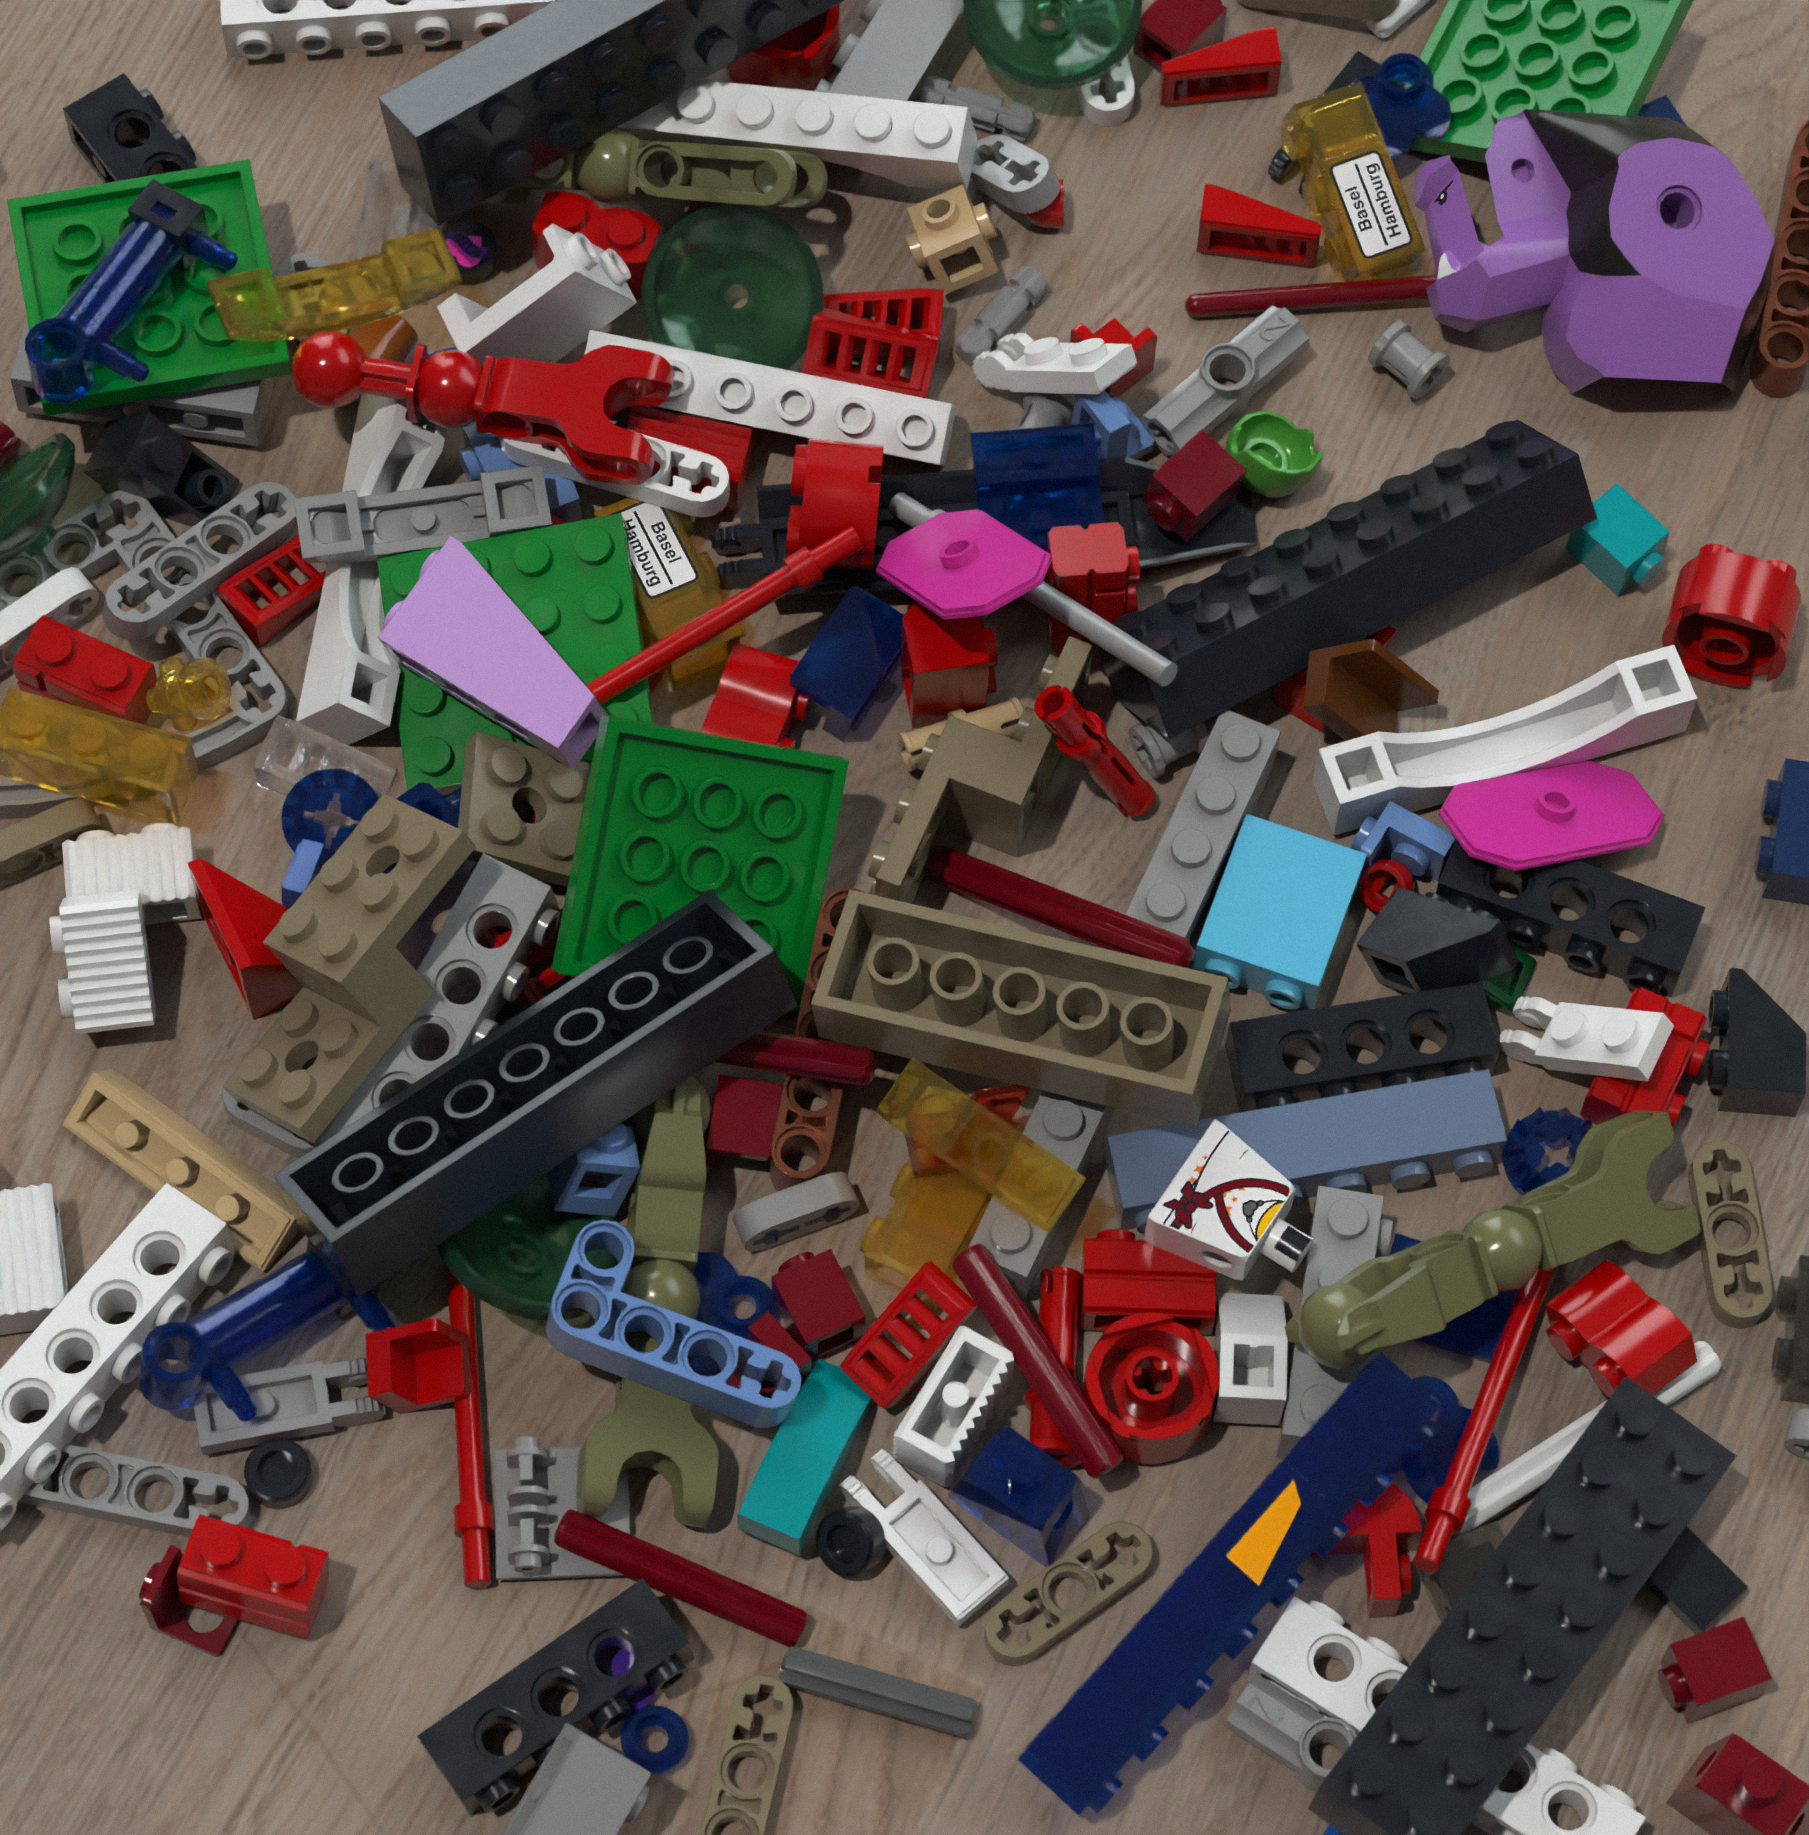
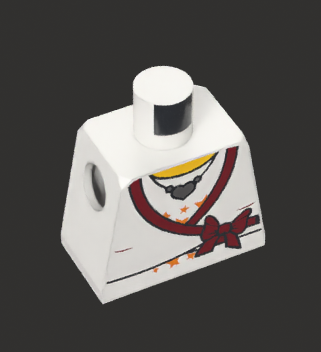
(1227, 1209)

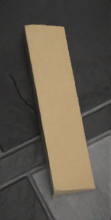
(165, 1148)

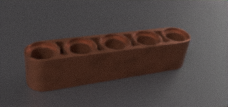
(1779, 329)
(796, 1127)

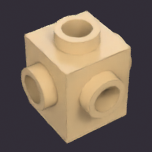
(952, 227)

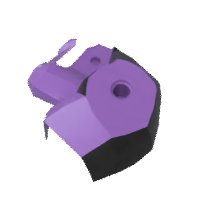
(1621, 237)

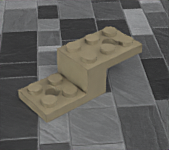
(503, 769)
(977, 784)
(345, 955)

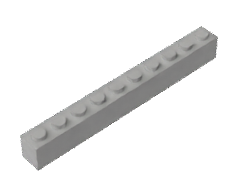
(1174, 898)

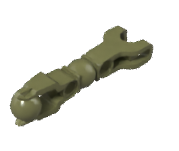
(623, 166)
(665, 1229)
(1433, 1282)

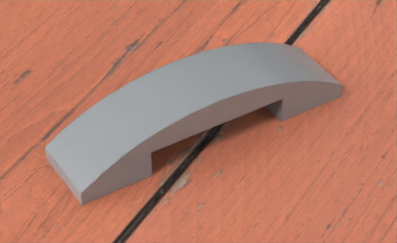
(394, 523)

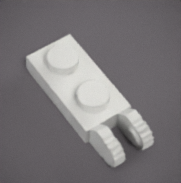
(1053, 366)
(1587, 1038)
(930, 1541)

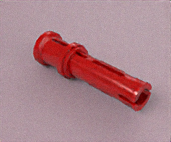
(1059, 1324)

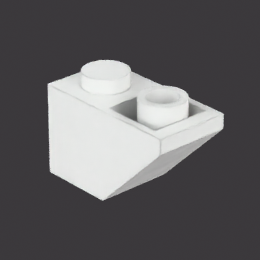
(1250, 1358)

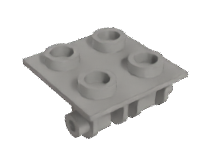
(530, 1499)

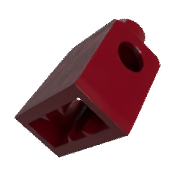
(1742, 1792)

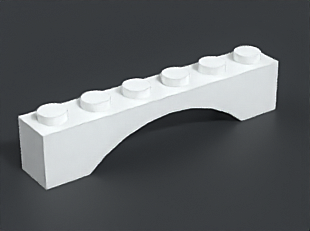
(886, 137)
(349, 671)
(1603, 714)

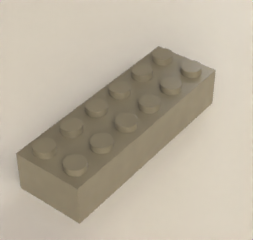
(1022, 1007)

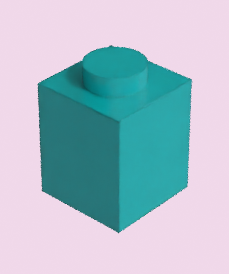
(1622, 542)

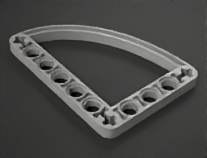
(129, 548)

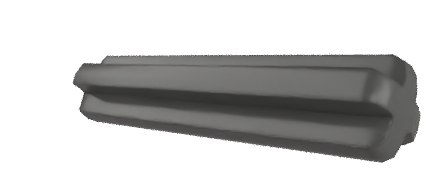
(878, 1692)

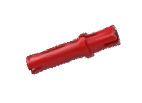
(1084, 738)

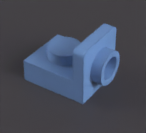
(1115, 426)
(1407, 839)

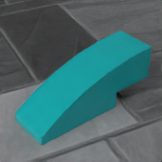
(805, 1459)

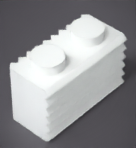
(144, 861)
(105, 961)
(30, 1257)
(954, 1406)

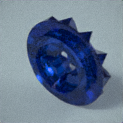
(314, 794)
(1525, 1154)

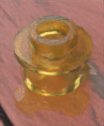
(190, 691)

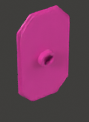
(963, 564)
(1551, 815)

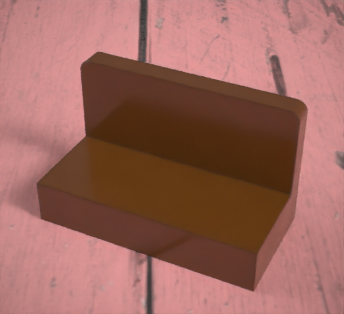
(1362, 688)

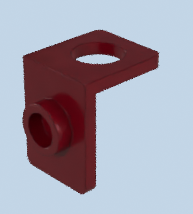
(167, 1614)

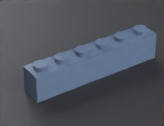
(1332, 1142)

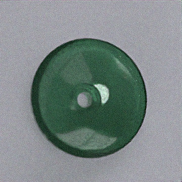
(1085, 47)
(727, 247)
(33, 496)
(519, 1252)

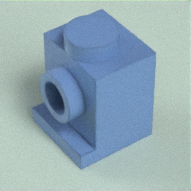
(614, 1164)

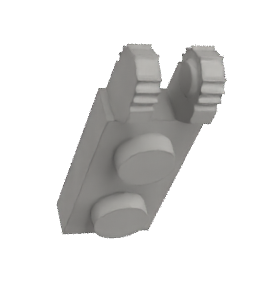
(288, 1404)

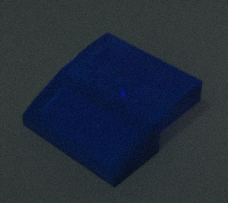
(1038, 478)

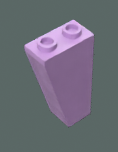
(486, 653)

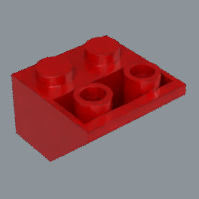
(945, 664)

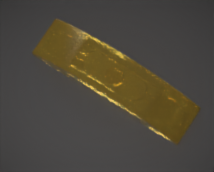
(336, 295)

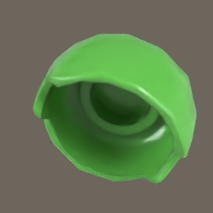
(1273, 453)

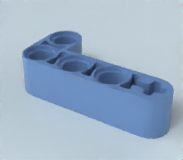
(676, 1336)

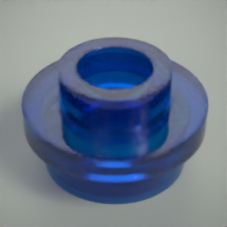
(655, 1720)

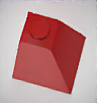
(239, 924)

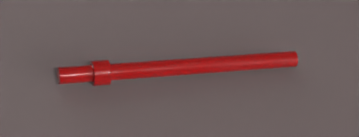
(800, 570)
(1449, 1502)
(473, 1515)

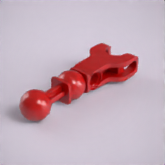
(507, 396)

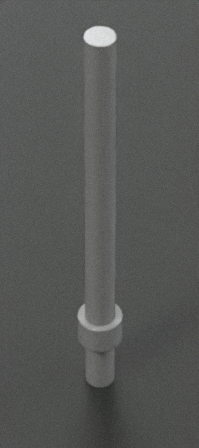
(1066, 610)

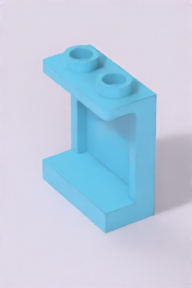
(1279, 912)

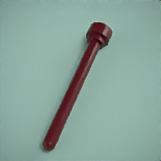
(1309, 296)

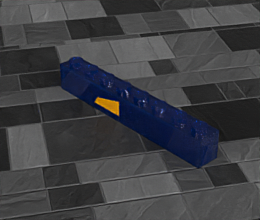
(1228, 1584)

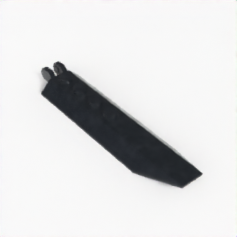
(1121, 489)

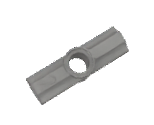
(1248, 359)
(1286, 1729)

